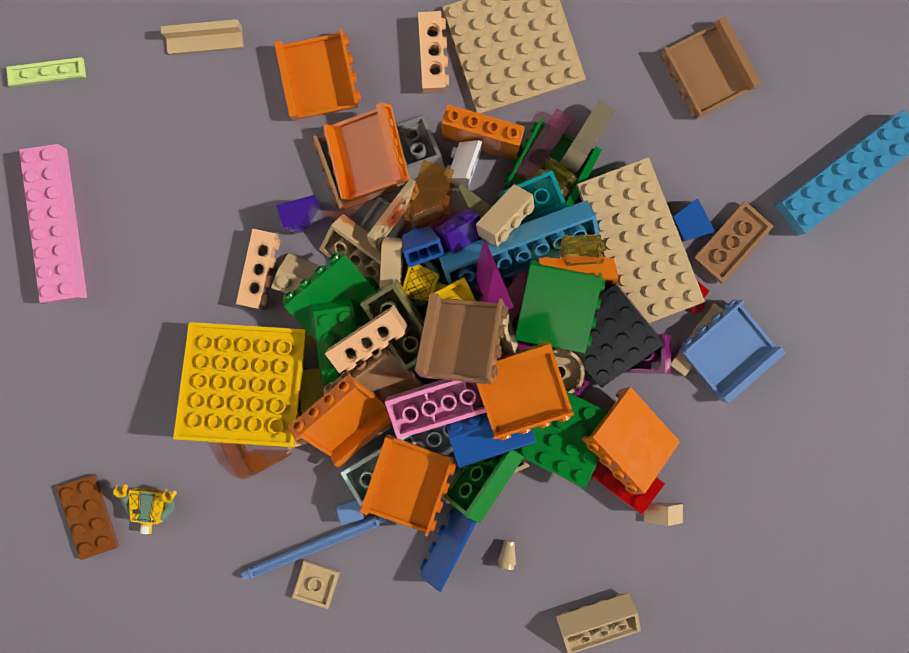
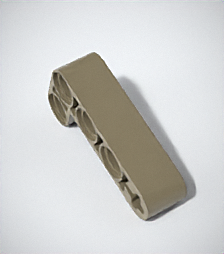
(587, 137)

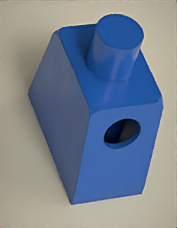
(692, 222)
(421, 246)

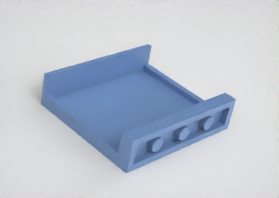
(731, 351)

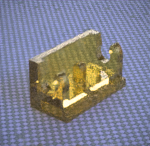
(582, 249)

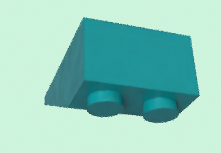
(545, 193)

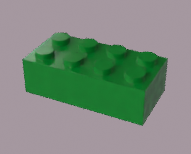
(331, 324)

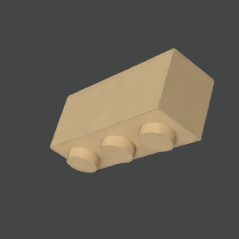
(505, 215)

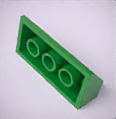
(481, 483)

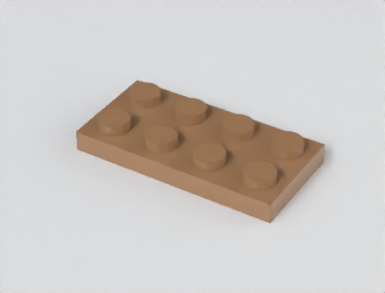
(733, 242)

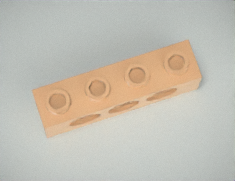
(433, 22)
(253, 259)
(344, 360)

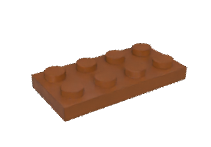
(87, 517)

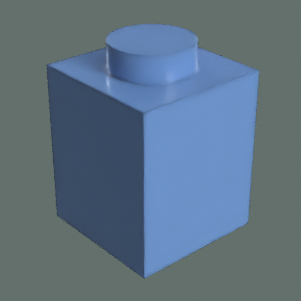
(348, 512)

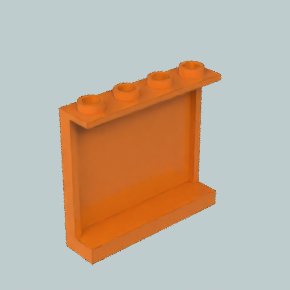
(317, 76)
(497, 135)
(366, 153)
(525, 392)
(342, 420)
(632, 442)
(408, 484)

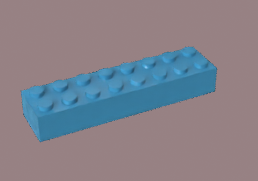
(847, 175)
(526, 242)

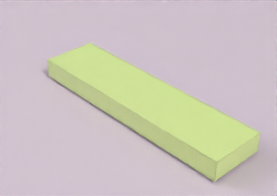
(46, 72)

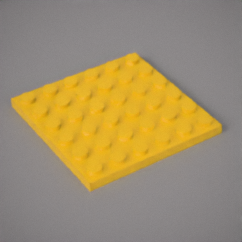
(240, 384)

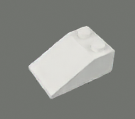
(465, 161)

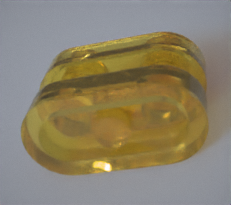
(562, 175)

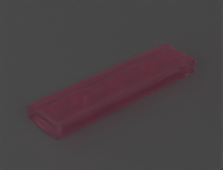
(544, 144)

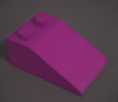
(489, 279)
(657, 362)

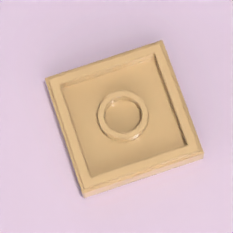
(316, 584)

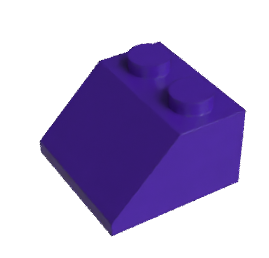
(298, 213)

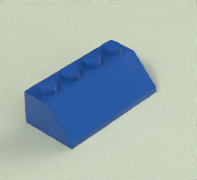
(474, 440)
(446, 549)

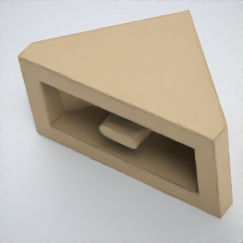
(664, 513)

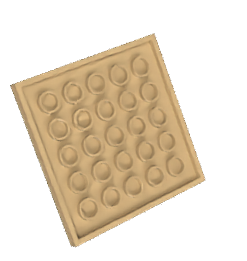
(512, 50)

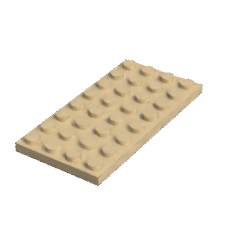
(642, 240)

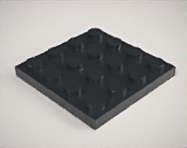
(619, 337)

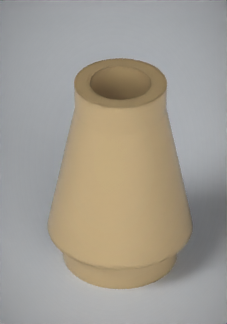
(507, 556)

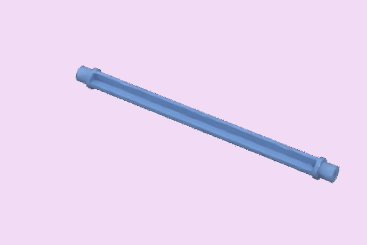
(313, 547)

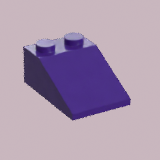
(457, 230)

